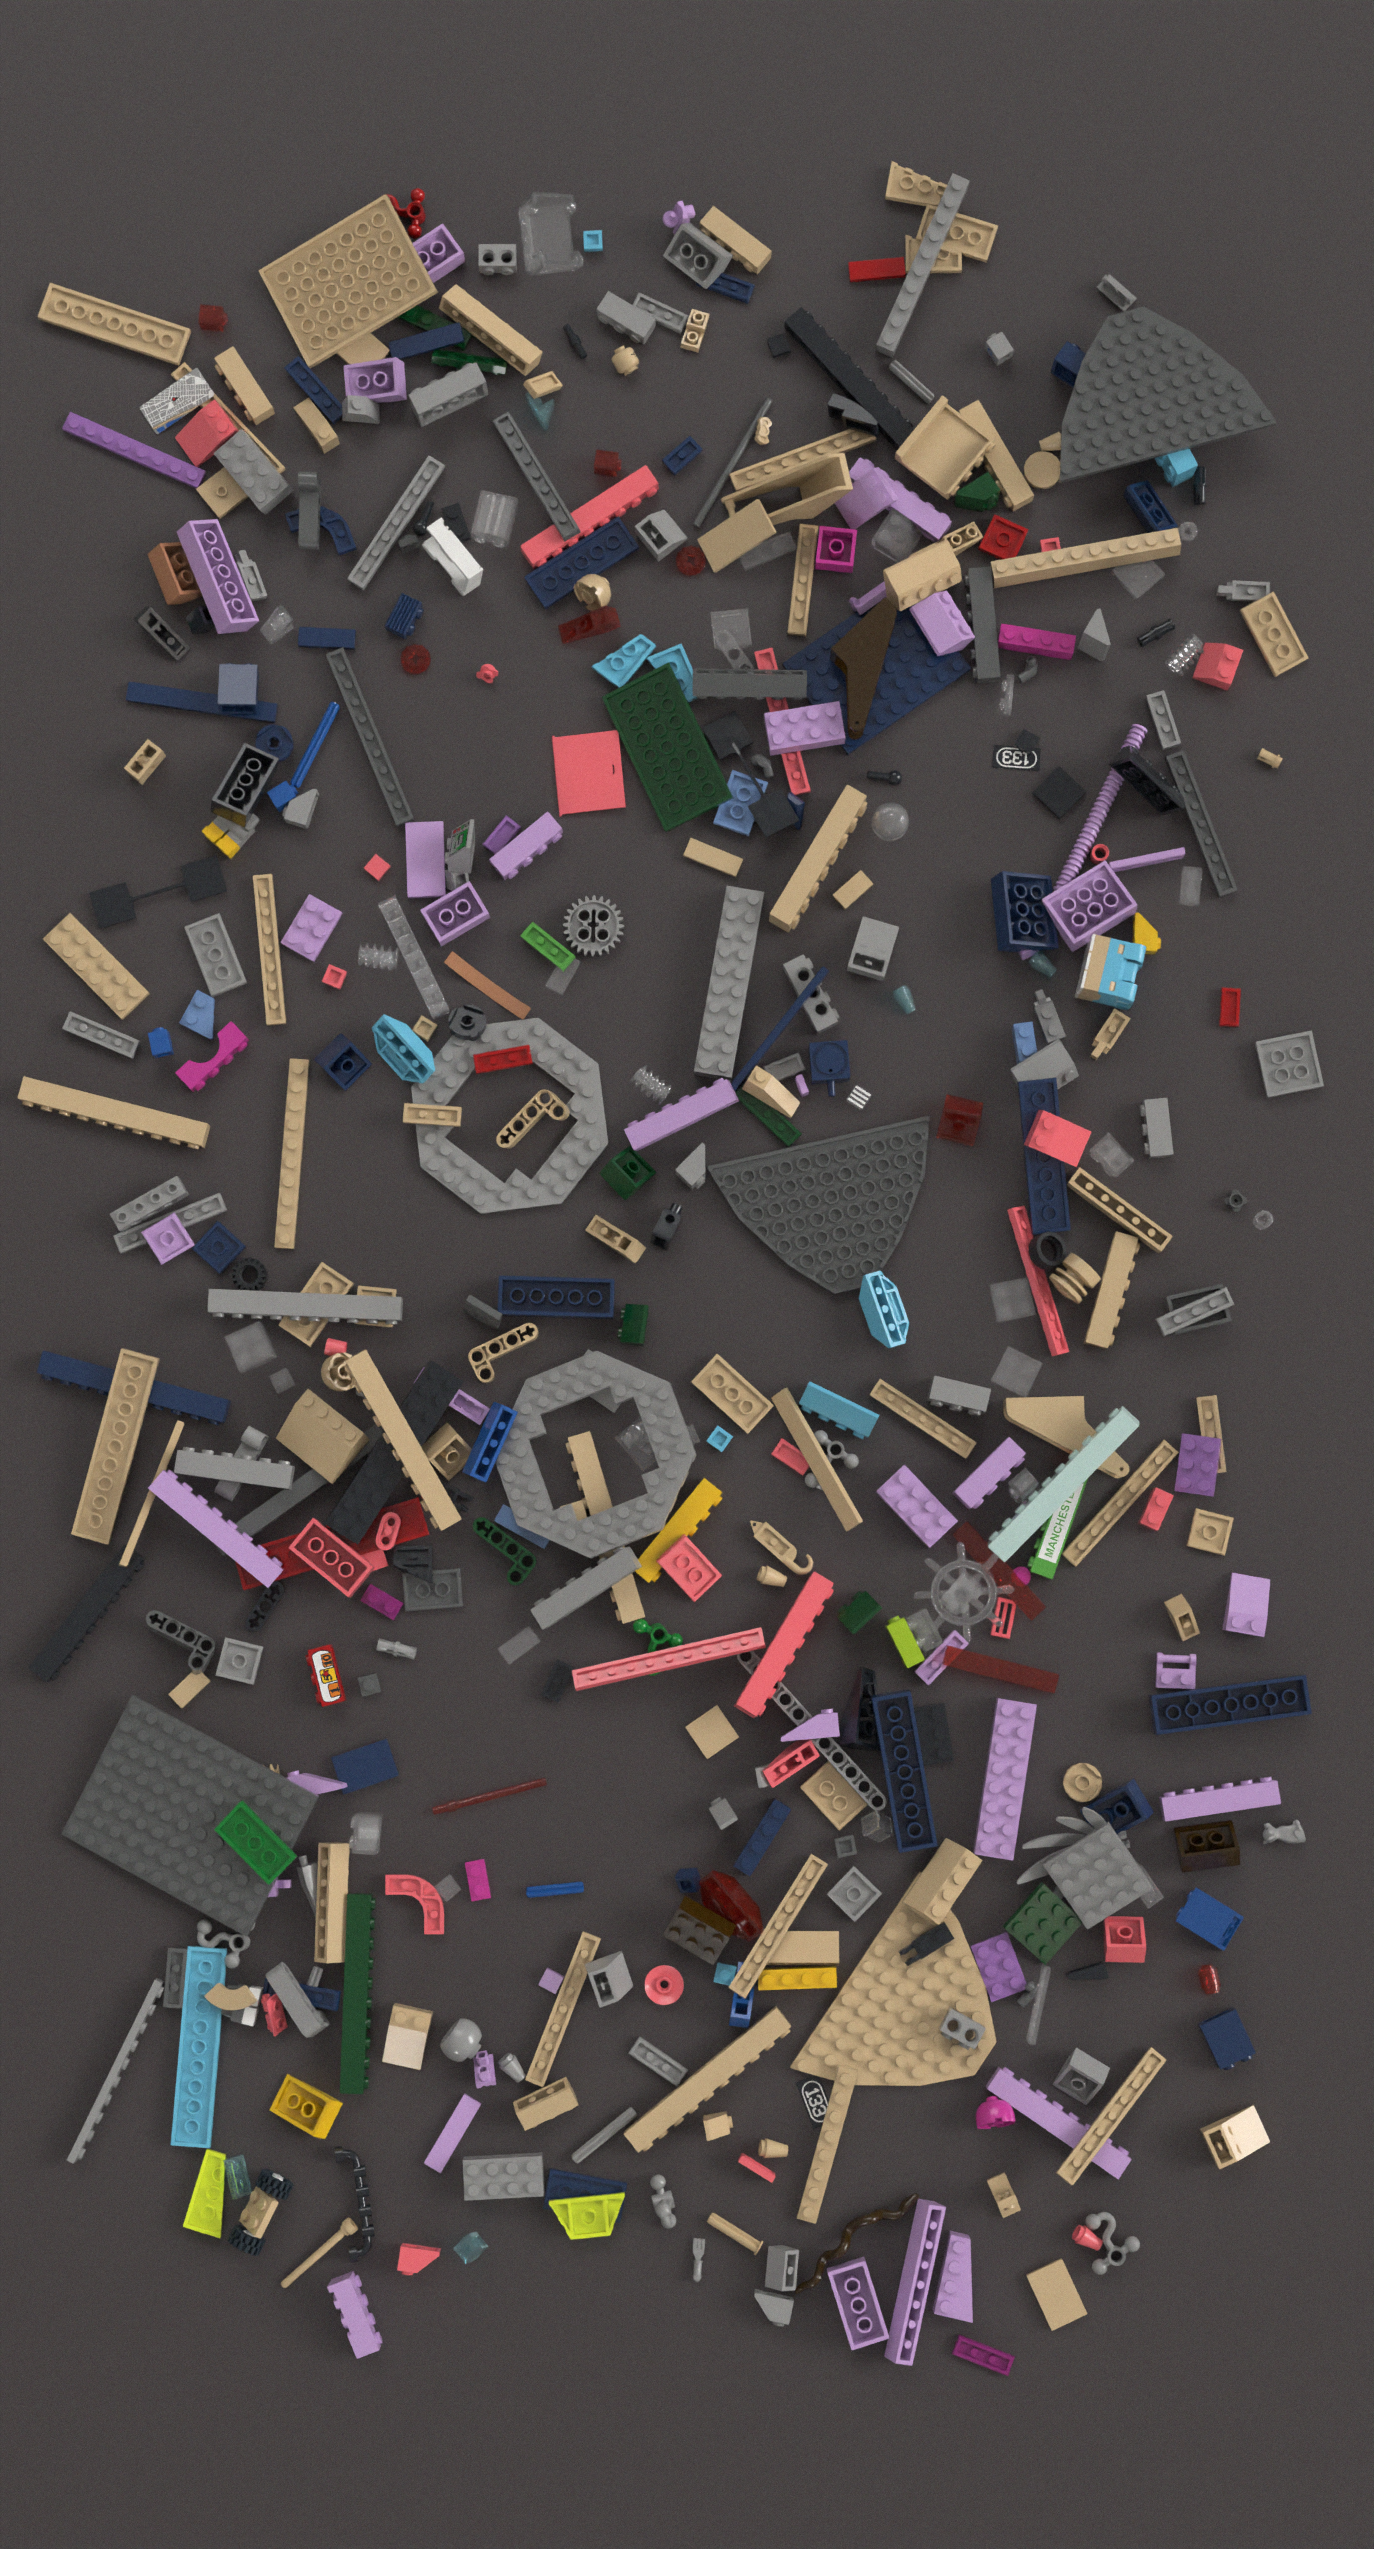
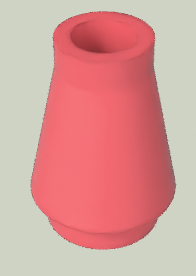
(1086, 2237)

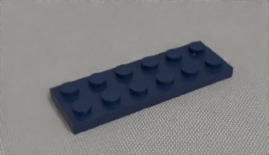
(589, 556)

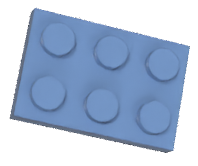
(735, 812)

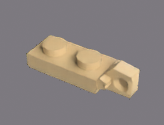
(1109, 1033)

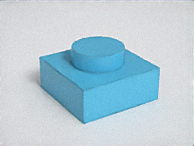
(593, 241)
(719, 1438)
(724, 1973)

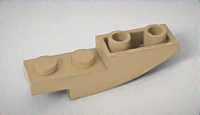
(960, 539)

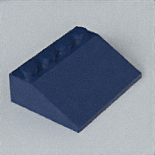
(1020, 913)

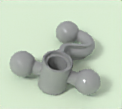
(850, 1460)
(232, 1959)
(663, 2202)
(1131, 2244)

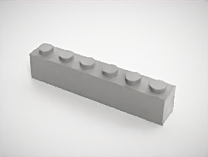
(234, 1469)
(586, 1587)

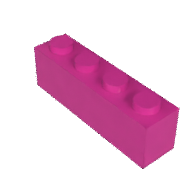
(1036, 641)

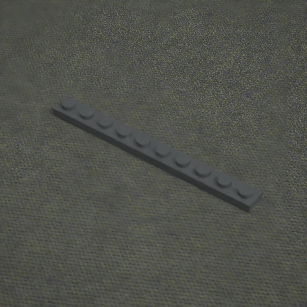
(370, 737)

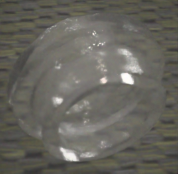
(1192, 527)

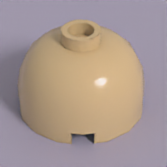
(593, 590)
(335, 1375)

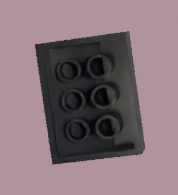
(1147, 781)

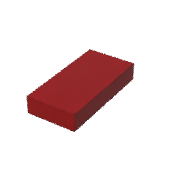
(1229, 1007)

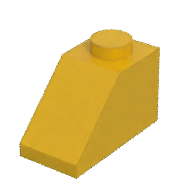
(1145, 934)

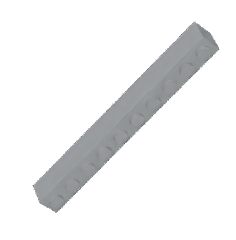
(922, 265)
(305, 1305)

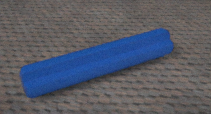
(555, 1889)

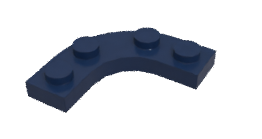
(333, 524)

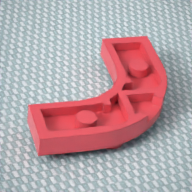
(424, 1892)

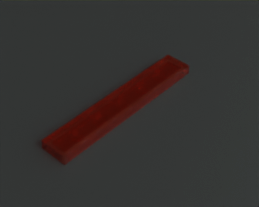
(1002, 1573)
(1000, 1669)

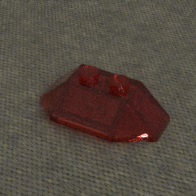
(729, 1900)

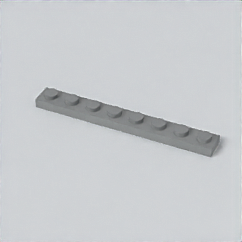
(396, 522)

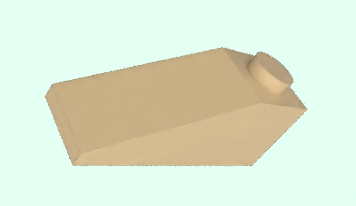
(317, 425)
(770, 1091)
(616, 1239)

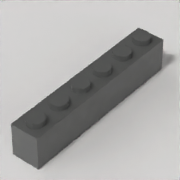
(983, 625)
(749, 683)

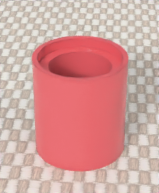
(1099, 847)
(335, 1346)

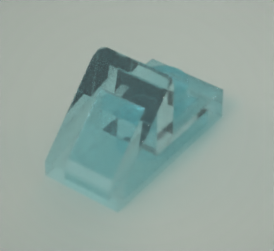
(542, 412)

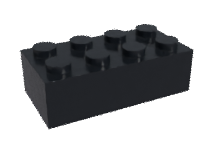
(244, 785)

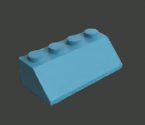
(839, 1410)

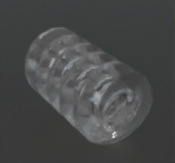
(1184, 654)
(377, 957)
(651, 1084)

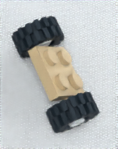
(259, 2211)

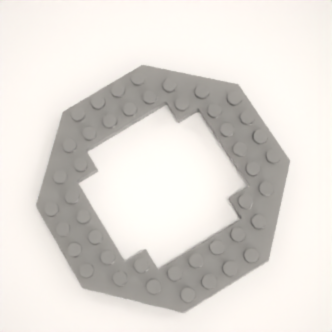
(570, 1158)
(622, 1522)

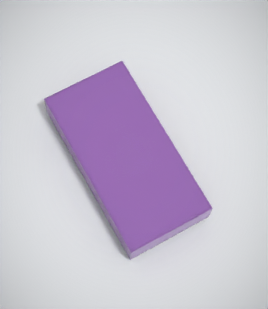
(502, 835)

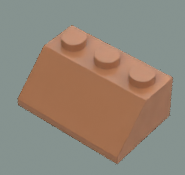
(174, 573)

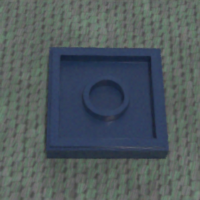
(219, 1247)

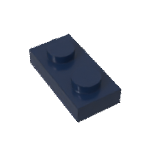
(682, 455)

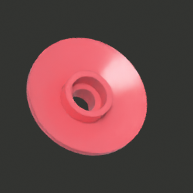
(662, 1995)

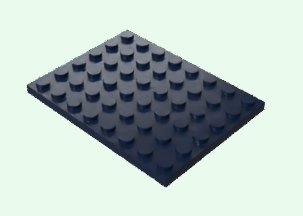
(906, 681)

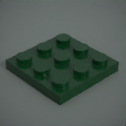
(1043, 1923)

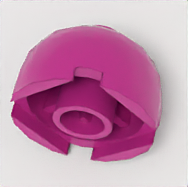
(994, 2113)

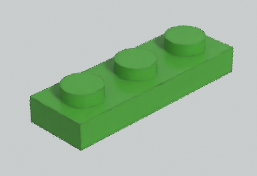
(548, 946)

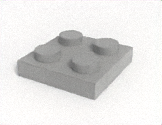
(239, 1660)
(854, 1893)

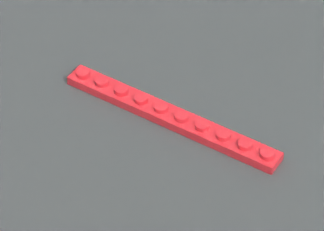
(668, 1659)

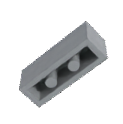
(625, 318)
(1156, 1128)

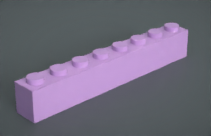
(215, 1528)
(1053, 2119)
(915, 2282)

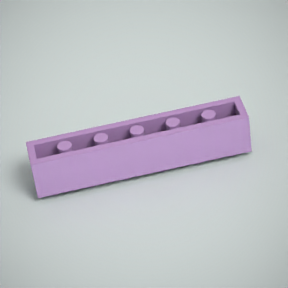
(921, 514)
(681, 1115)
(1219, 1800)

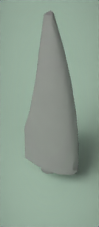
(308, 1879)

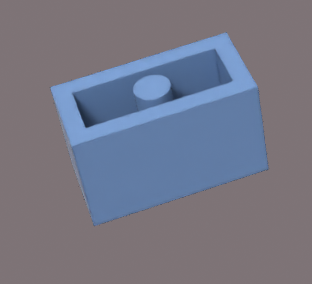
(1024, 1040)

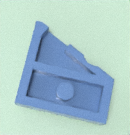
(200, 1015)

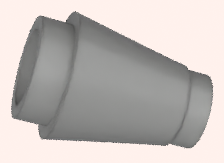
(511, 2066)

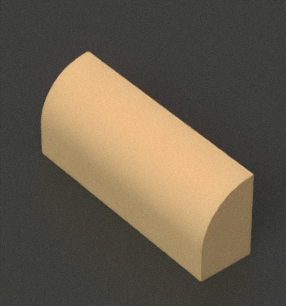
(807, 1949)

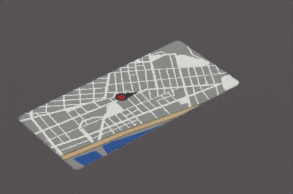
(176, 401)

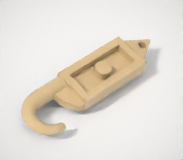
(779, 1546)

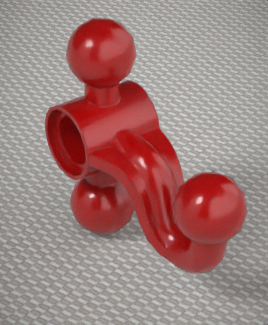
(417, 196)

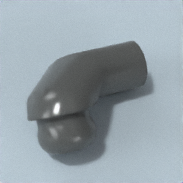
(765, 763)
(1031, 1991)

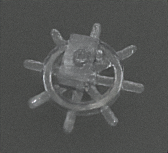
(962, 1591)

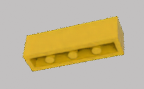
(797, 1978)

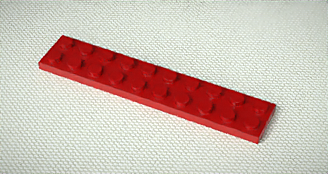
(412, 1527)

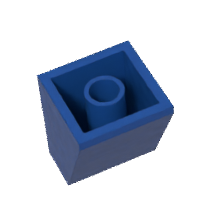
(1209, 1918)

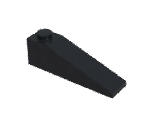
(858, 1723)

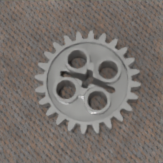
(610, 926)

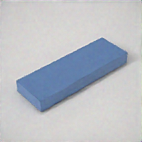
(506, 1518)

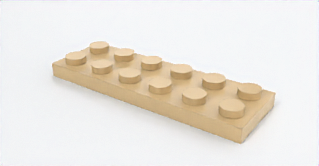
(96, 966)

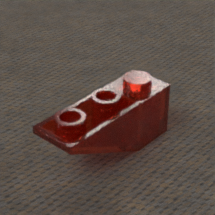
(589, 624)

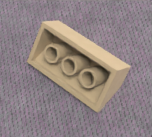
(922, 575)
(942, 1881)

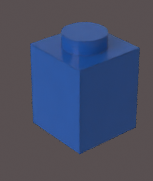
(282, 795)
(160, 1042)

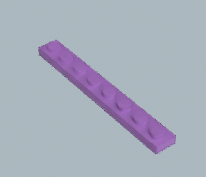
(134, 450)

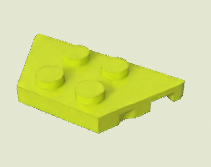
(588, 2214)

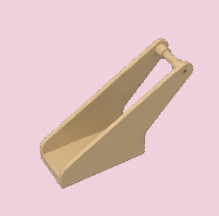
(820, 485)
(1060, 1423)

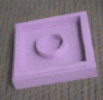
(168, 1238)

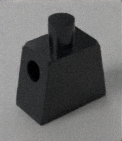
(663, 1231)

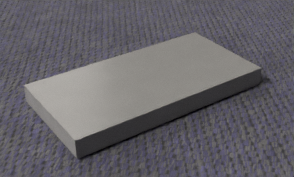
(215, 955)

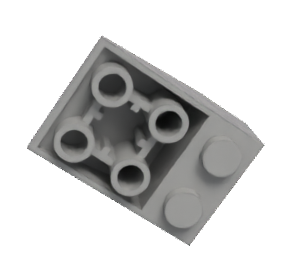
(872, 948)

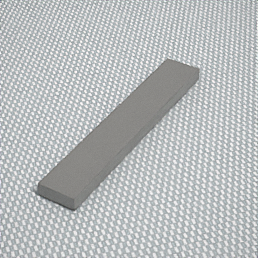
(187, 1215)

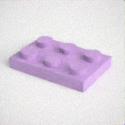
(311, 928)

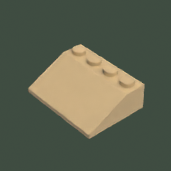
(321, 1436)

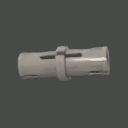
(396, 1649)

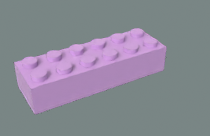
(217, 576)

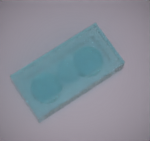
(237, 2176)

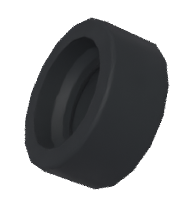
(1037, 1256)

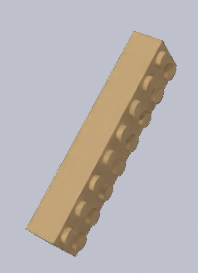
(817, 859)

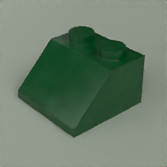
(978, 495)
(627, 1172)
(634, 1324)
(858, 1612)

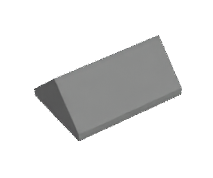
(1095, 637)

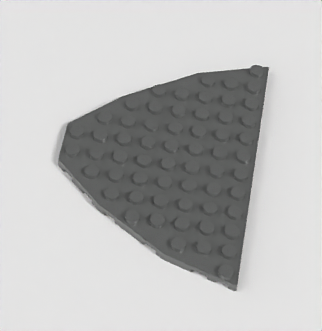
(1150, 394)
(833, 1202)

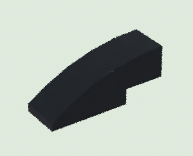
(852, 415)

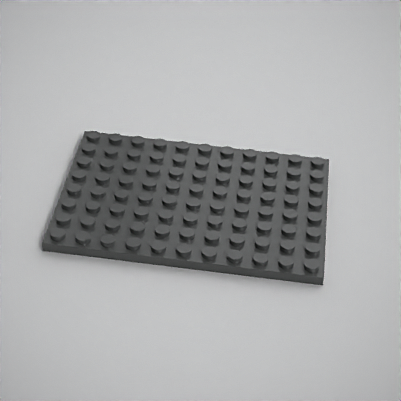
(163, 1796)

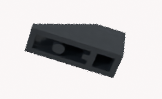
(161, 632)

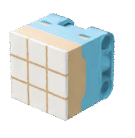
(1110, 972)

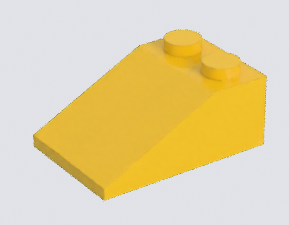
(306, 2107)

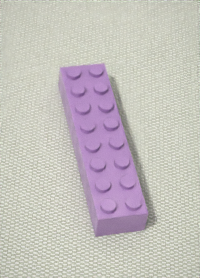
(1004, 1779)

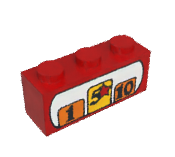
(326, 1675)

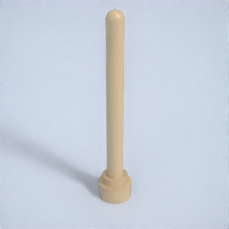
(348, 2227)

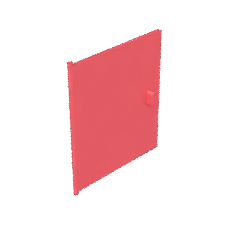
(588, 772)

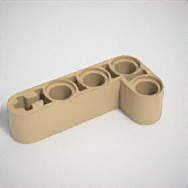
(523, 1115)
(504, 1349)

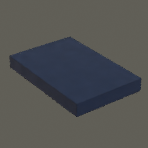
(365, 1766)

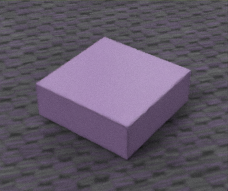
(801, 1085)

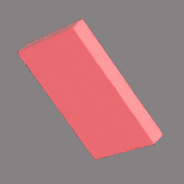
(688, 1568)

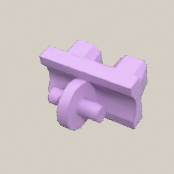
(679, 215)
(484, 2069)

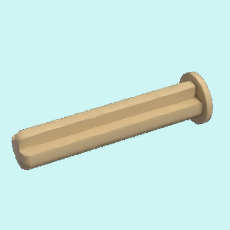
(735, 2233)

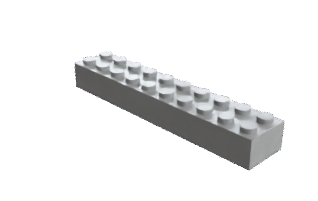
(729, 983)

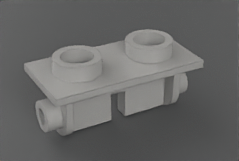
(1116, 292)

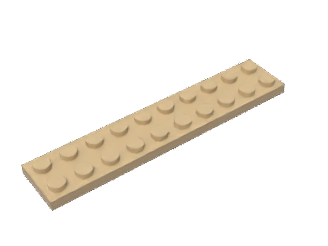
(115, 1446)

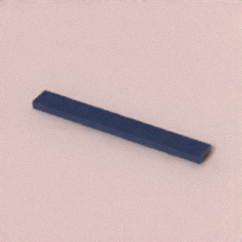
(192, 701)
(779, 1028)

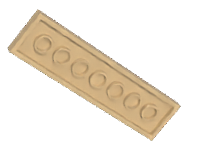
(114, 324)

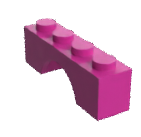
(196, 1074)

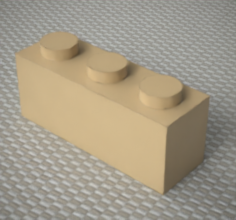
(545, 2103)

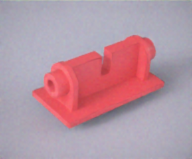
(275, 2017)

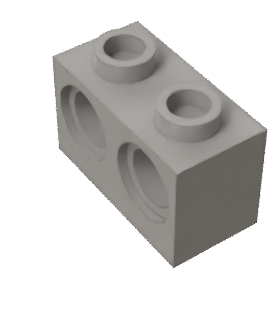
(498, 253)
(964, 2024)

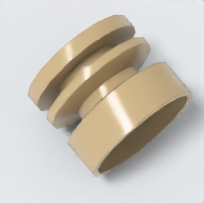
(1074, 1278)

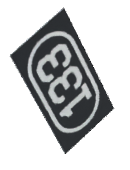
(1012, 758)
(814, 2099)

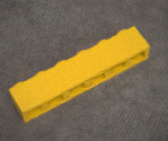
(682, 1522)

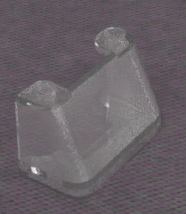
(548, 233)

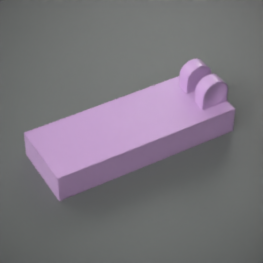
(868, 600)

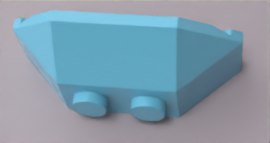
(403, 1050)
(883, 1309)

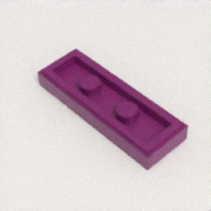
(983, 2355)

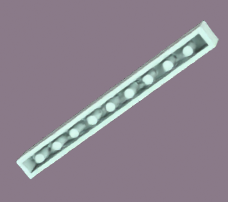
(1063, 1483)

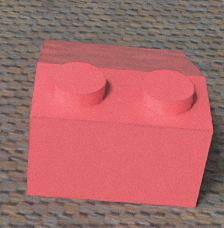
(206, 433)
(1057, 1138)

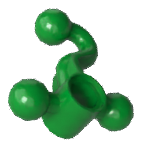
(674, 1640)

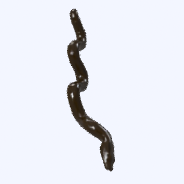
(847, 2233)

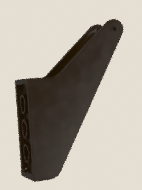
(861, 659)

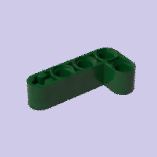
(502, 1547)

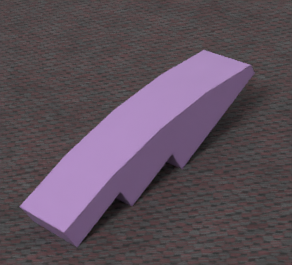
(467, 1406)

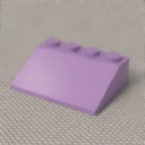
(1089, 905)

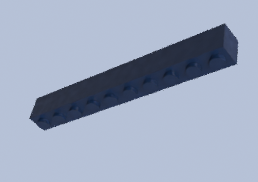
(161, 1394)

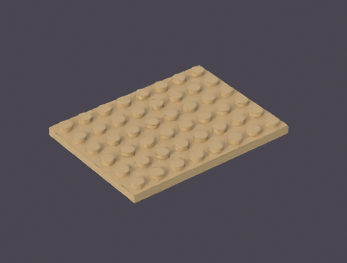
(348, 281)

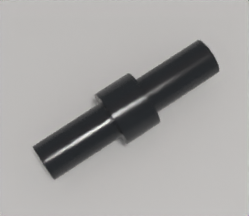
(575, 341)

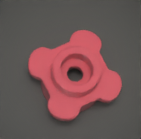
(487, 673)

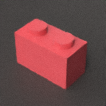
(1155, 1509)

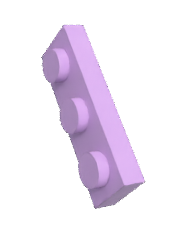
(932, 1665)

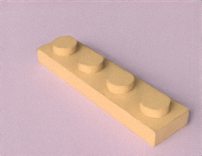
(1210, 1424)

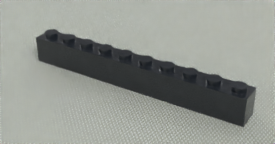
(848, 376)

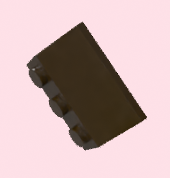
(1207, 1846)

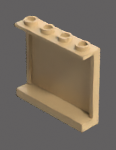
(944, 449)

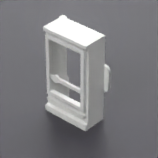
(453, 557)

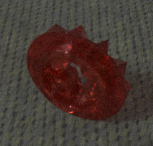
(688, 568)
(422, 664)

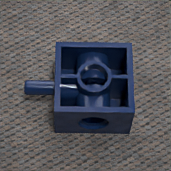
(829, 1063)

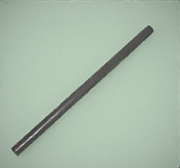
(732, 463)

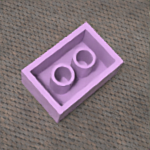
(455, 913)

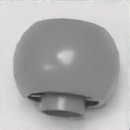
(461, 2040)

